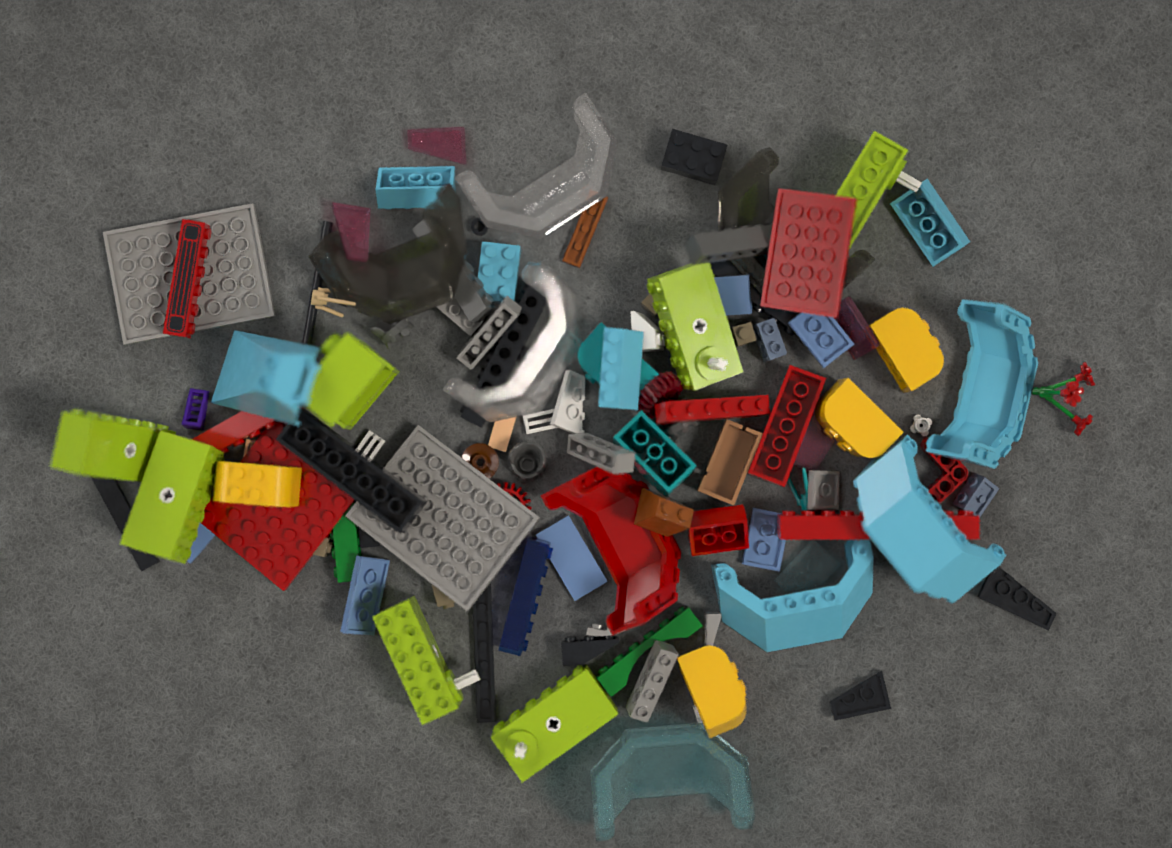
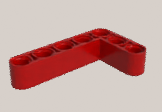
(947, 475)

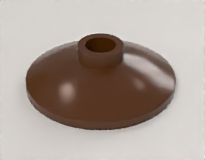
(484, 452)

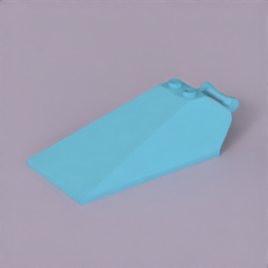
(266, 376)

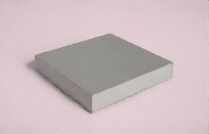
(823, 490)

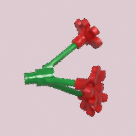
(1070, 395)

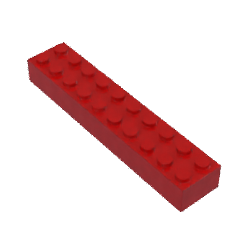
(849, 525)

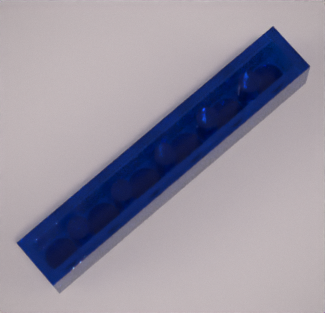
(524, 596)

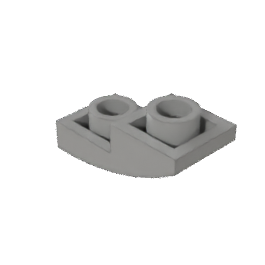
(597, 630)

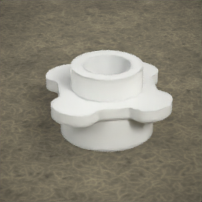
(922, 430)

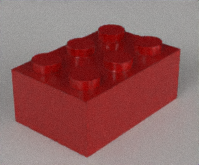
(718, 530)

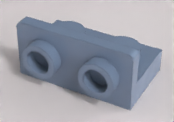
(769, 340)
(976, 494)

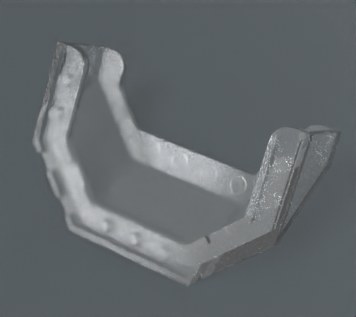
(559, 193)
(542, 365)

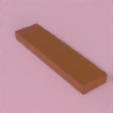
(583, 234)

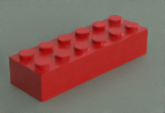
(787, 426)

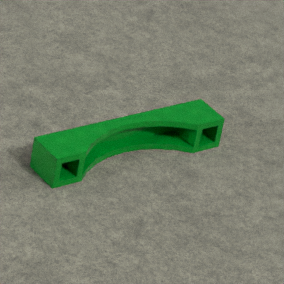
(679, 626)

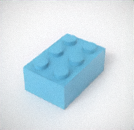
(499, 270)

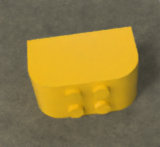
(907, 348)
(855, 421)
(257, 484)
(714, 688)

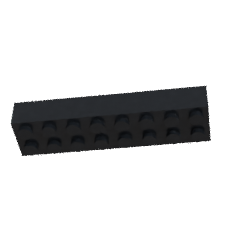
(352, 471)

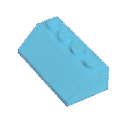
(411, 185)
(930, 223)
(621, 368)

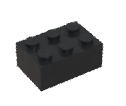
(694, 157)

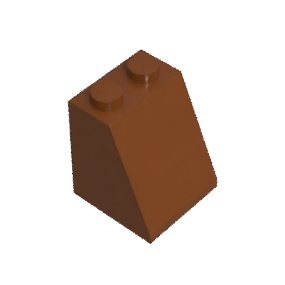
(662, 513)

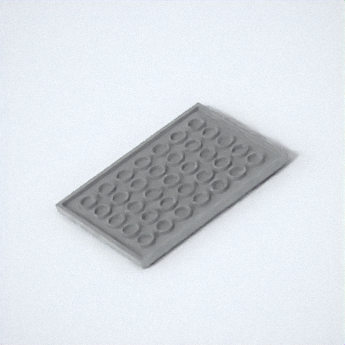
(233, 283)
(463, 528)

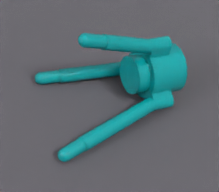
(803, 501)

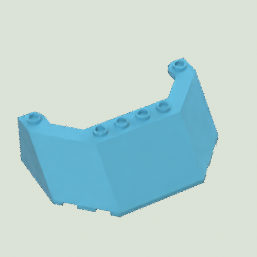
(993, 386)
(915, 529)
(798, 616)

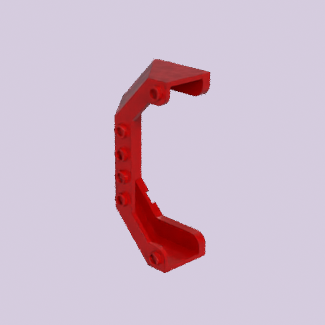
(637, 558)

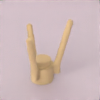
(319, 299)

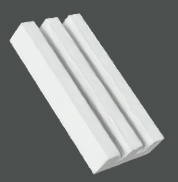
(527, 424)
(375, 438)

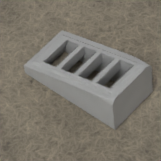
(711, 625)

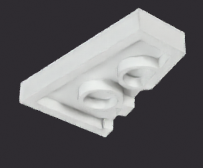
(569, 406)

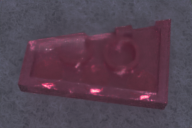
(439, 142)
(353, 228)

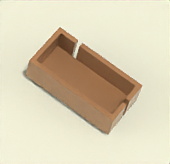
(729, 462)

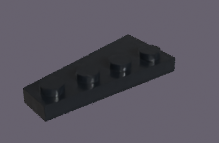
(1011, 596)

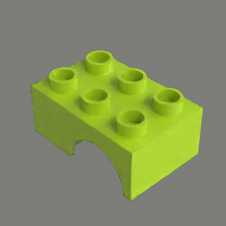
(348, 380)

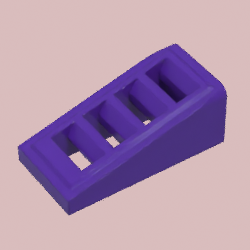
(202, 411)

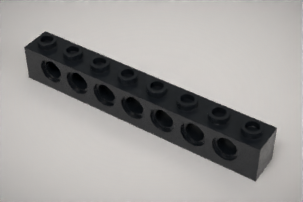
(515, 349)

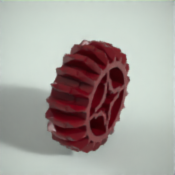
(661, 389)

